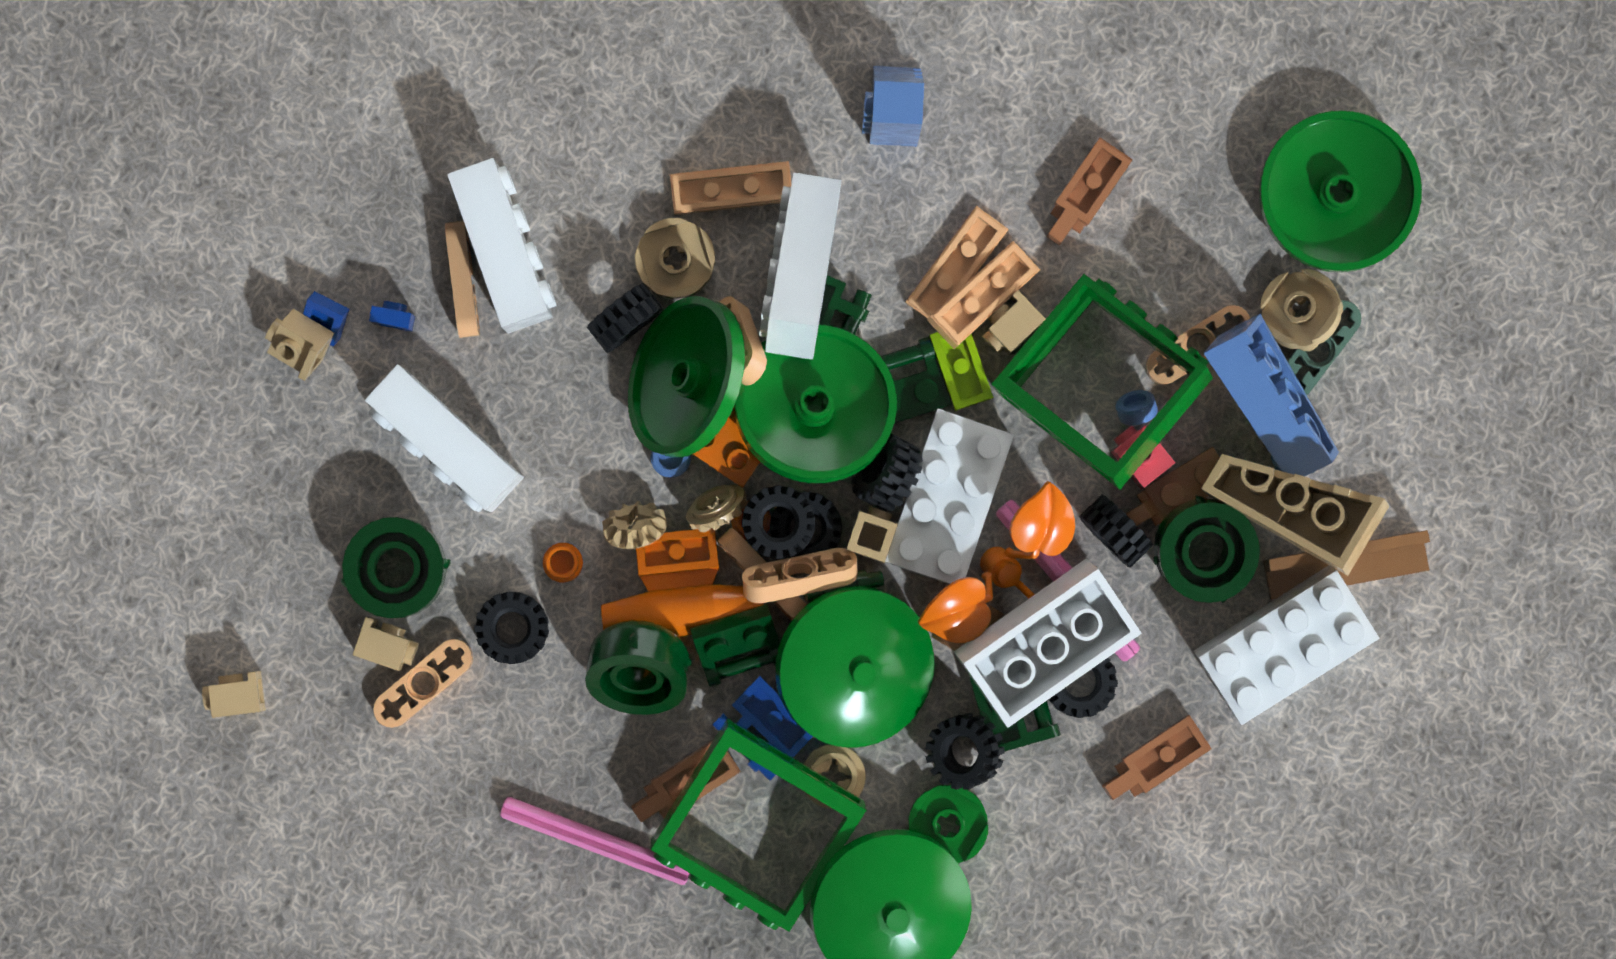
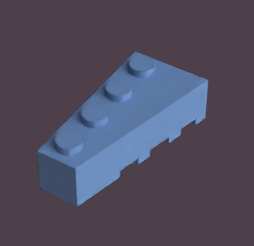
(894, 106)
(1271, 397)

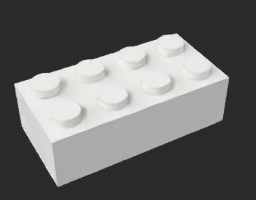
(500, 245)
(799, 265)
(444, 439)
(950, 499)
(1047, 642)
(1286, 644)

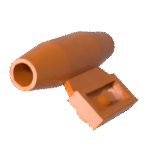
(680, 585)

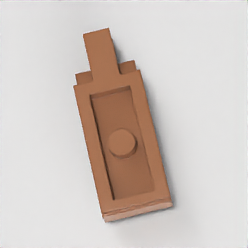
(1088, 189)
(1174, 489)
(1158, 759)
(668, 785)

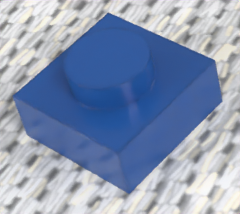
(327, 313)
(392, 316)

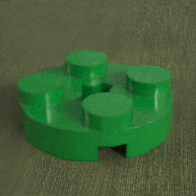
(970, 818)

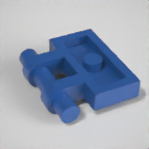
(765, 711)

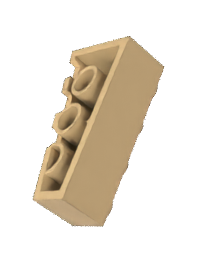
(1310, 514)

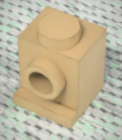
(1013, 324)
(299, 342)
(385, 645)
(234, 695)

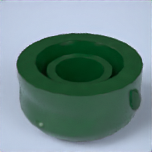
(361, 562)
(1230, 571)
(637, 668)

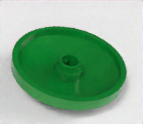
(1340, 191)
(686, 376)
(819, 414)
(854, 667)
(891, 899)

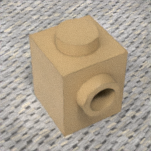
(872, 534)

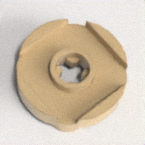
(655, 247)
(1307, 330)

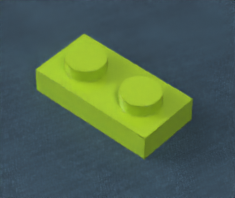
(962, 372)

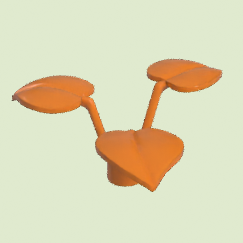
(1039, 525)

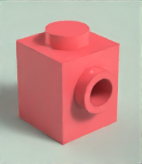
(1154, 464)

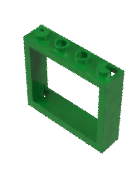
(1047, 336)
(788, 769)

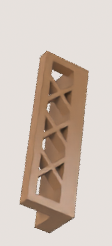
(1378, 561)

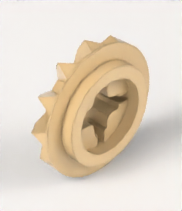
(716, 507)
(648, 527)
(847, 762)

